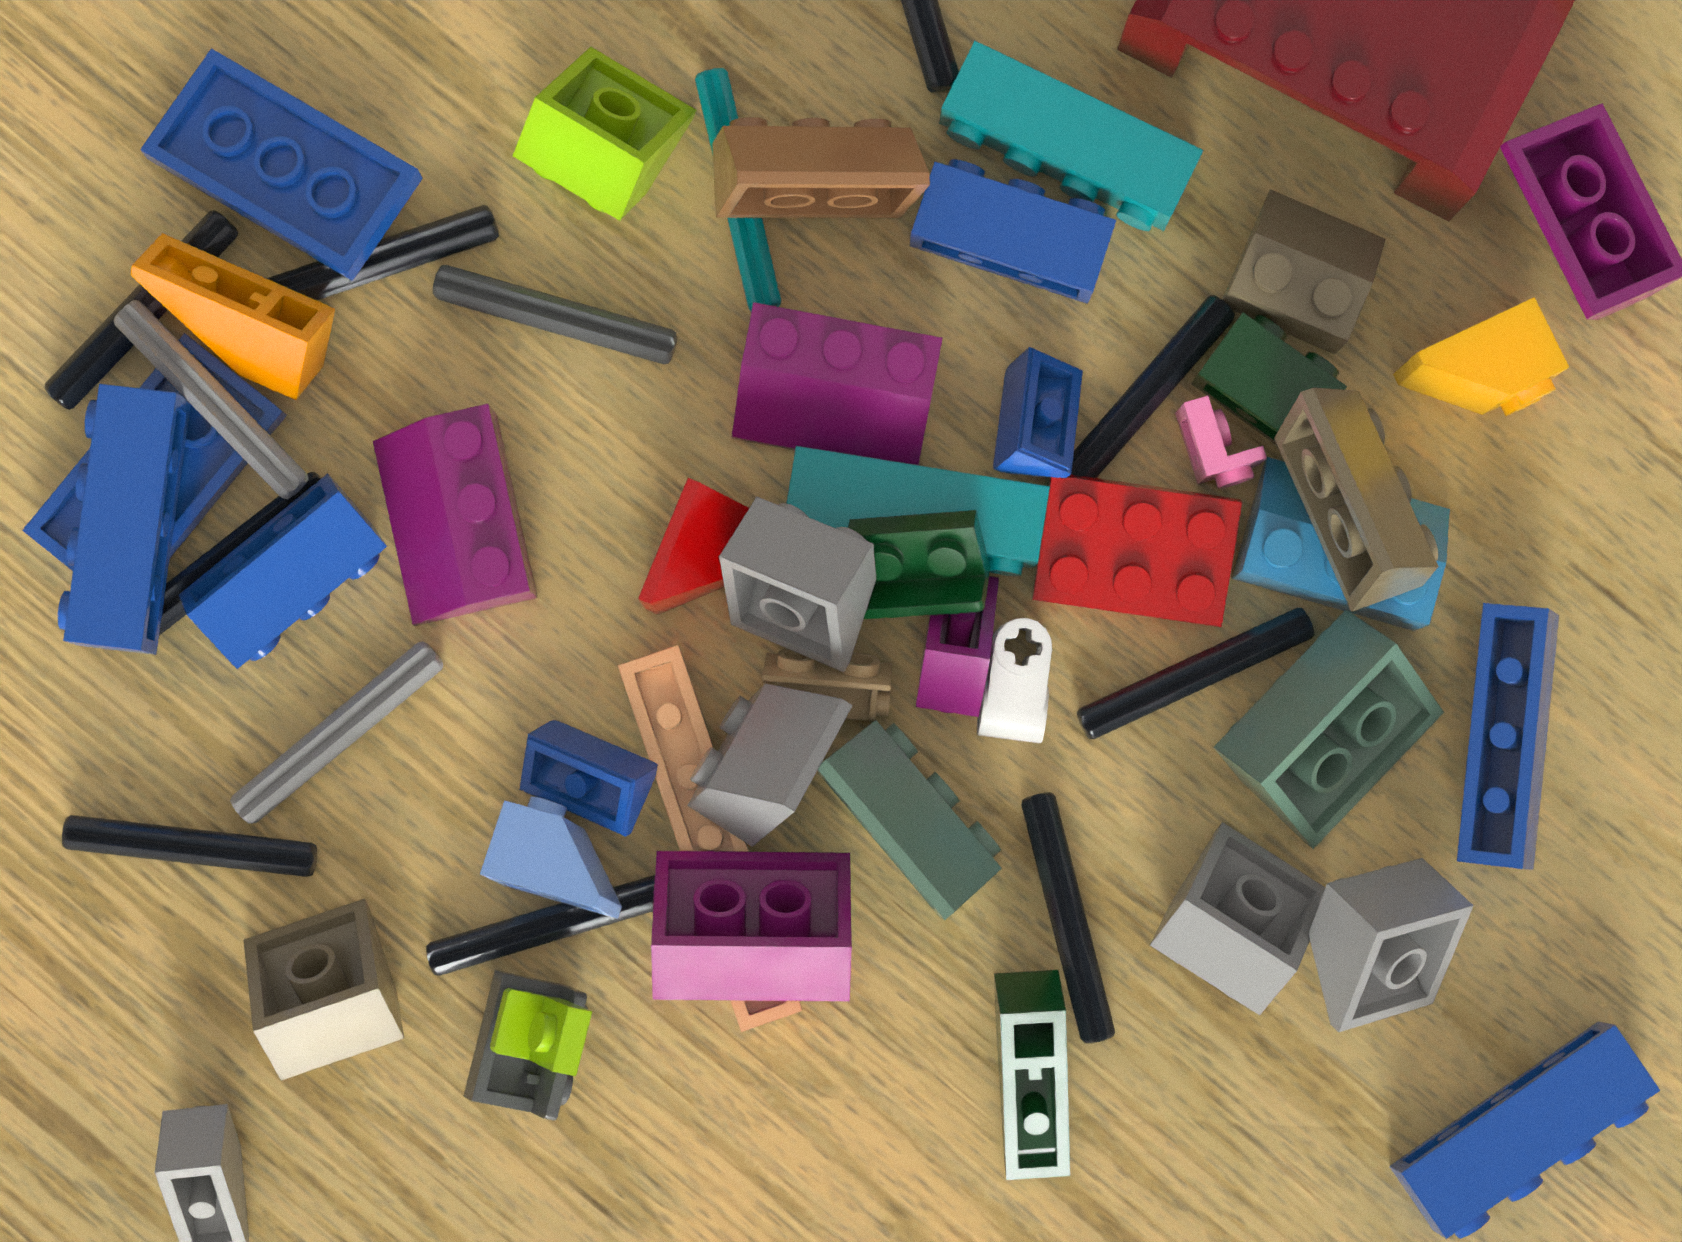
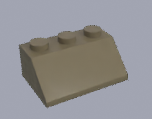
(1355, 496)

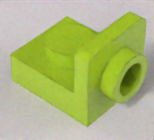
(541, 1030)

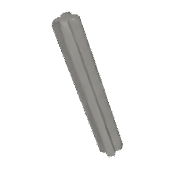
(211, 399)
(336, 732)

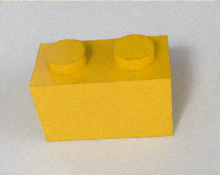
(1491, 364)

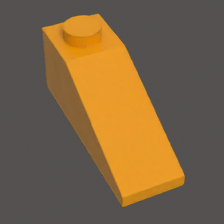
(241, 316)

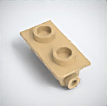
(862, 684)

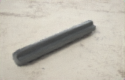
(554, 314)

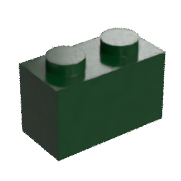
(1261, 374)

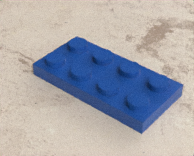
(282, 164)
(207, 465)

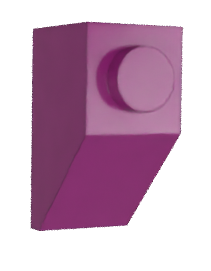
(957, 658)

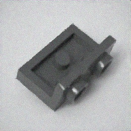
(512, 1080)

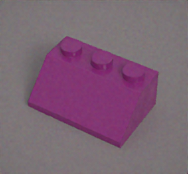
(1594, 211)
(834, 385)
(454, 515)
(751, 926)

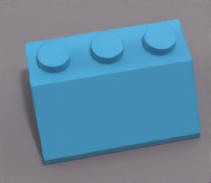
(1286, 555)

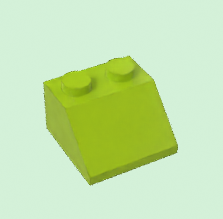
(602, 132)

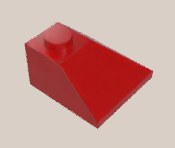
(691, 547)

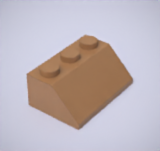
(816, 170)

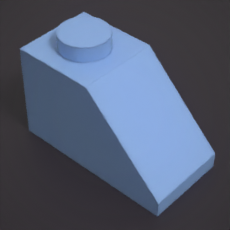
(548, 857)

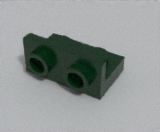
(926, 564)

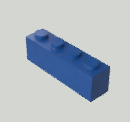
(125, 519)
(1508, 736)
(1525, 1130)

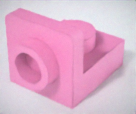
(1205, 438)

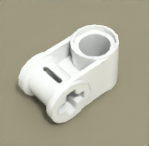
(1013, 694)

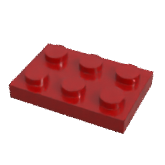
(1137, 549)

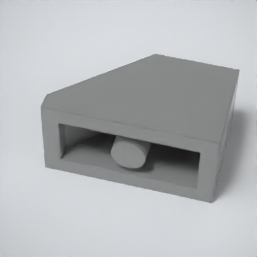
(202, 1174)

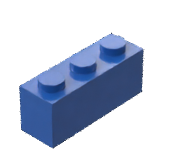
(1012, 230)
(283, 572)

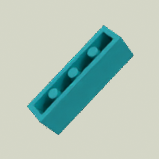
(1068, 137)
(847, 487)

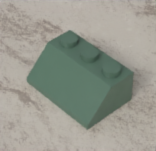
(1330, 727)
(911, 817)

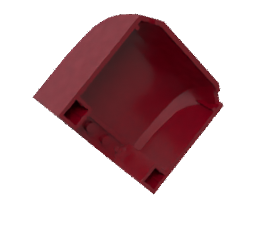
(1407, 73)

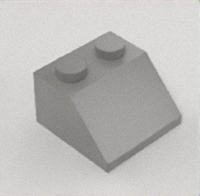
(798, 581)
(765, 759)
(1240, 919)
(1385, 941)

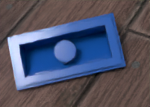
(1038, 416)
(587, 775)

